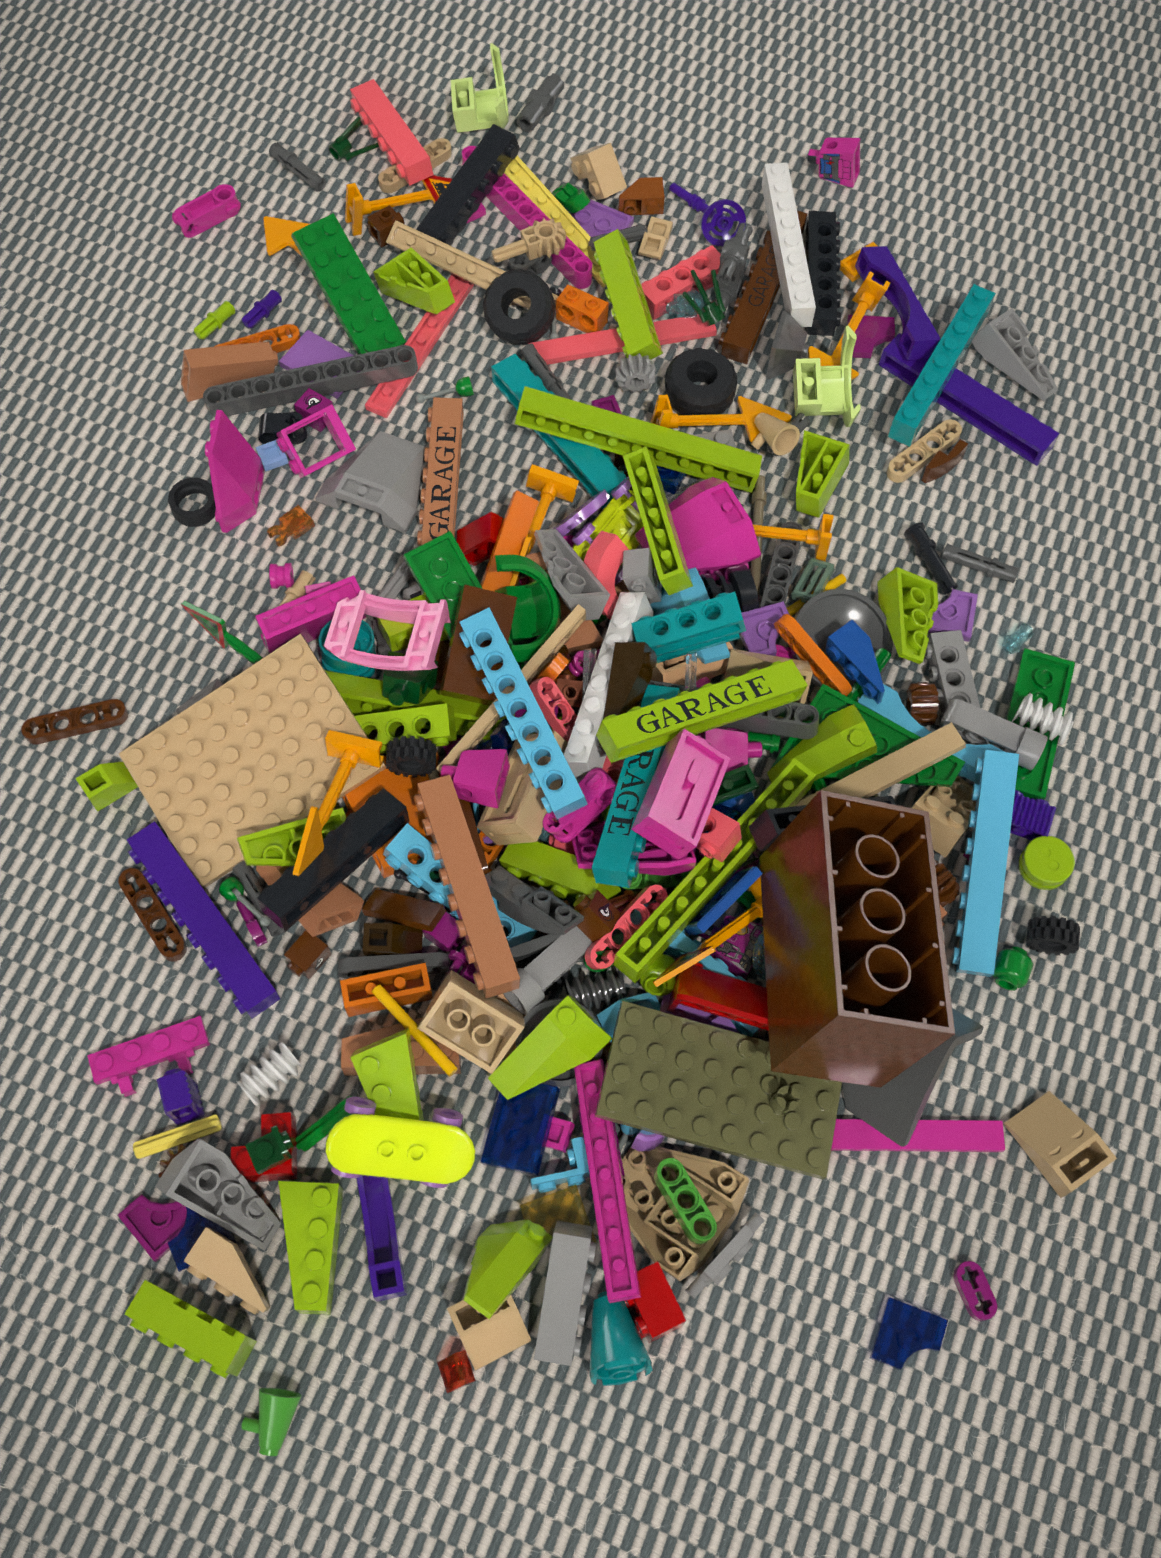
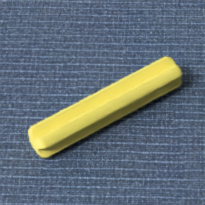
(176, 1136)

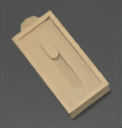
(520, 808)

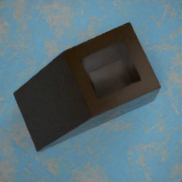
(391, 939)

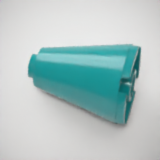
(615, 1344)

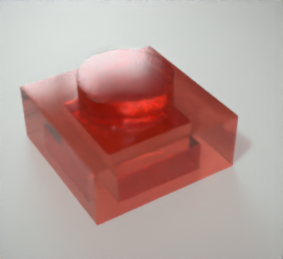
(456, 1371)

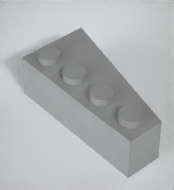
(563, 1293)

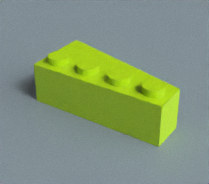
(553, 870)
(390, 1076)

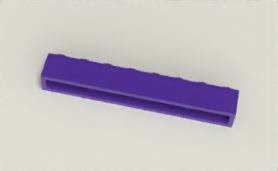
(979, 407)
(203, 920)

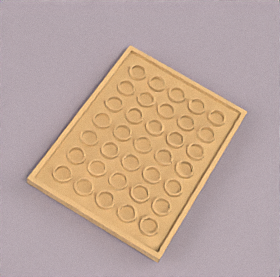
(245, 758)

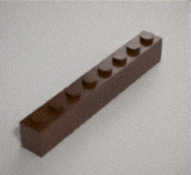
(755, 304)

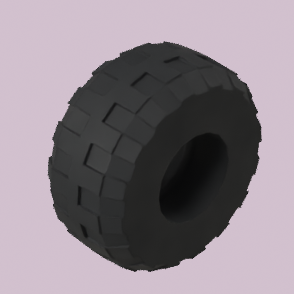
(506, 289)
(704, 367)

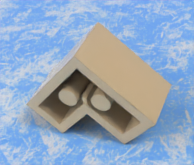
(601, 169)

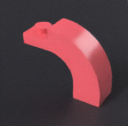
(604, 560)

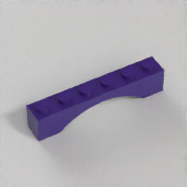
(918, 333)
(381, 1238)

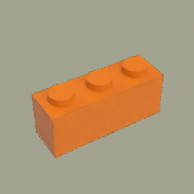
(404, 984)

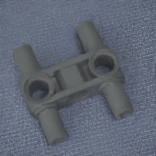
(732, 264)

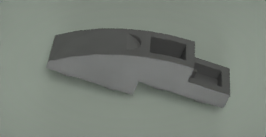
(531, 907)

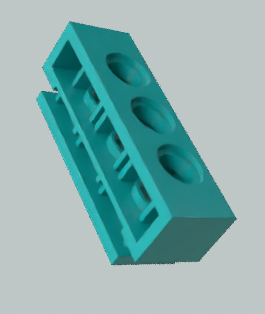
(691, 627)

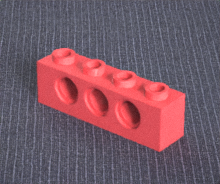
(678, 279)

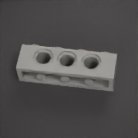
(951, 647)

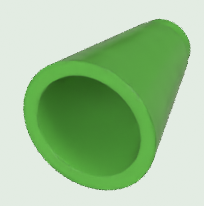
(275, 1416)

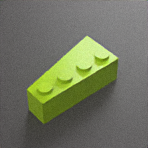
(312, 1234)
(189, 1328)

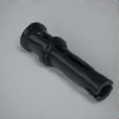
(925, 548)

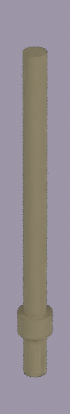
(759, 500)

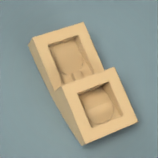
(656, 238)

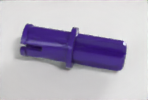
(261, 309)

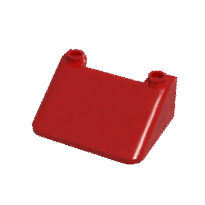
(720, 996)

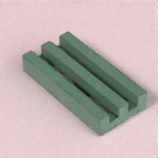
(806, 596)

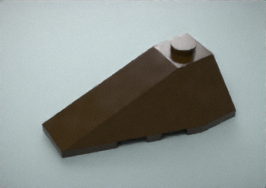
(629, 676)

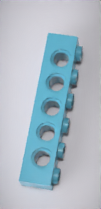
(411, 841)

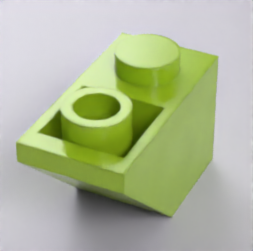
(106, 783)

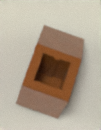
(643, 197)

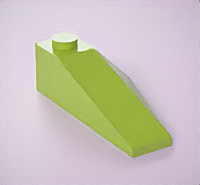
(556, 1045)

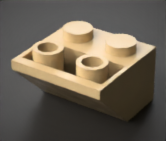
(489, 1338)

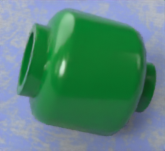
(1012, 968)

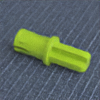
(214, 320)

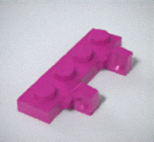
(169, 1044)

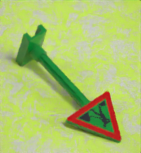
(217, 629)

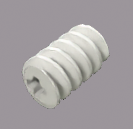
(1044, 718)
(269, 1074)

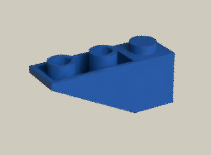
(855, 653)

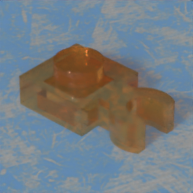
(293, 524)

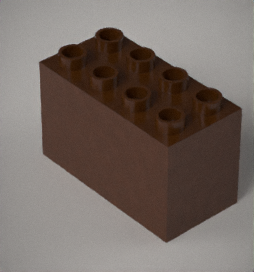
(853, 942)

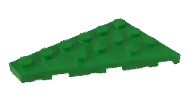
(888, 738)

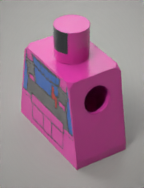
(838, 160)

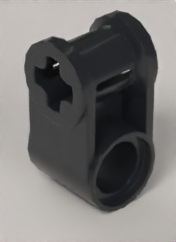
(274, 422)

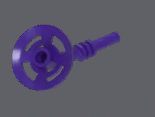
(717, 216)

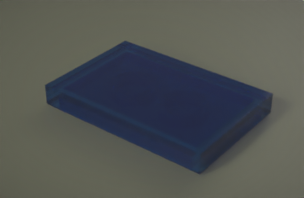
(521, 1130)

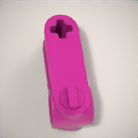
(207, 210)
(598, 792)

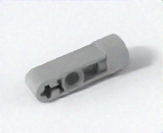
(987, 728)
(547, 969)

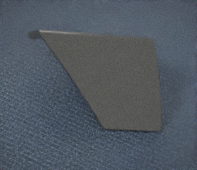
(900, 1102)

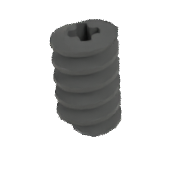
(599, 990)

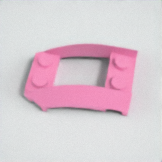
(423, 643)

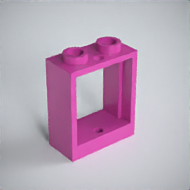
(336, 429)

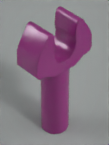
(252, 924)

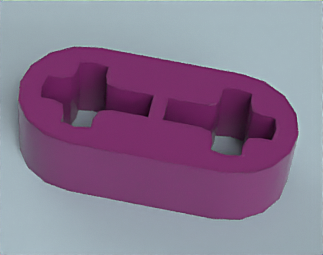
(982, 1288)

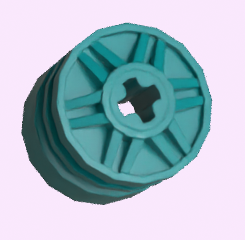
(364, 643)

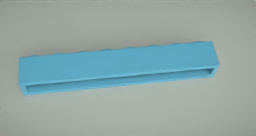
(987, 863)

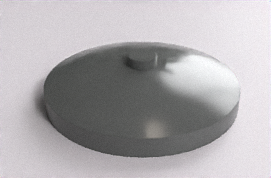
(834, 609)

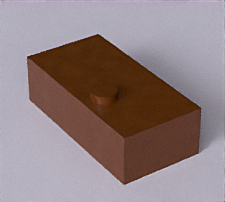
(460, 675)

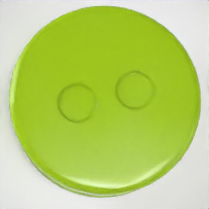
(1046, 862)

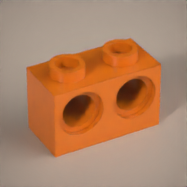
(581, 310)

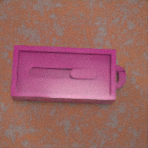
(681, 794)

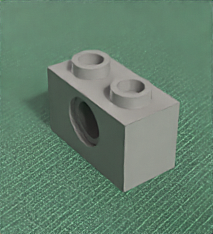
(641, 574)

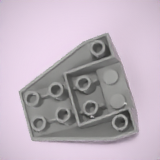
(381, 479)

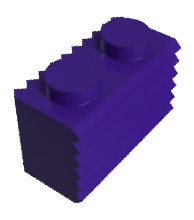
(1031, 817)
(180, 1096)

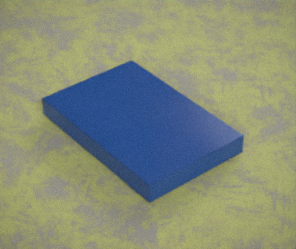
(723, 900)

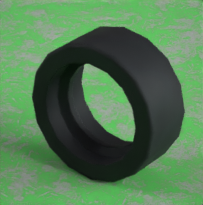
(187, 487)

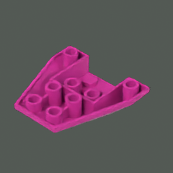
(234, 473)
(711, 527)
(652, 861)

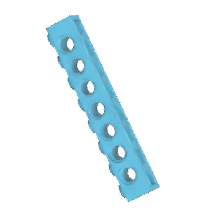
(482, 628)

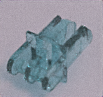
(682, 307)

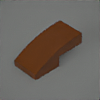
(943, 463)

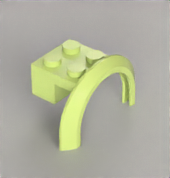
(480, 108)
(826, 388)

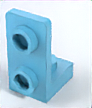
(577, 1157)

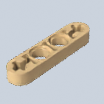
(438, 151)
(921, 448)

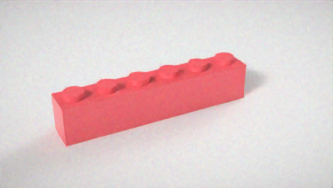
(391, 132)

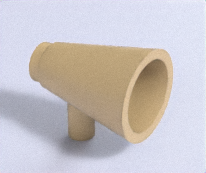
(777, 433)

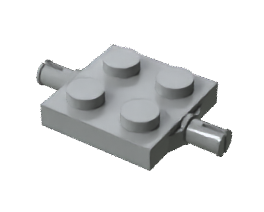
(720, 1267)

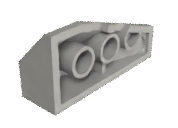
(1008, 348)
(571, 575)
(215, 1189)

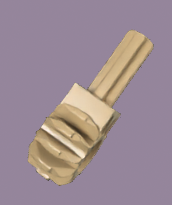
(535, 241)

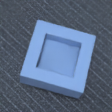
(271, 455)

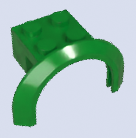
(536, 606)

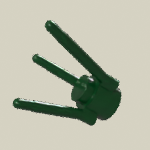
(341, 146)
(711, 311)

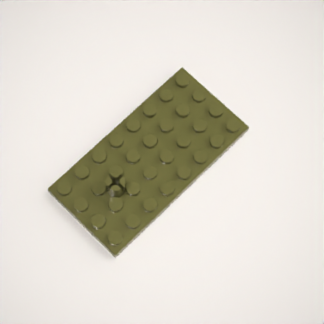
(715, 1092)

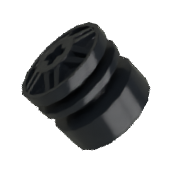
(737, 580)

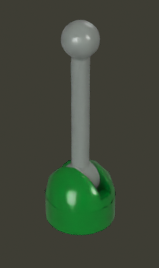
(463, 388)
(233, 891)

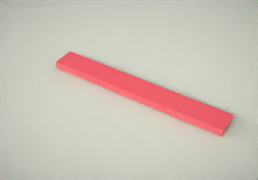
(422, 341)
(609, 342)

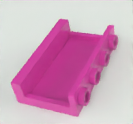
(305, 614)

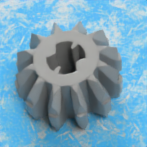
(635, 373)

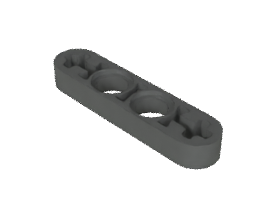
(360, 966)

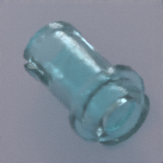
(1014, 642)

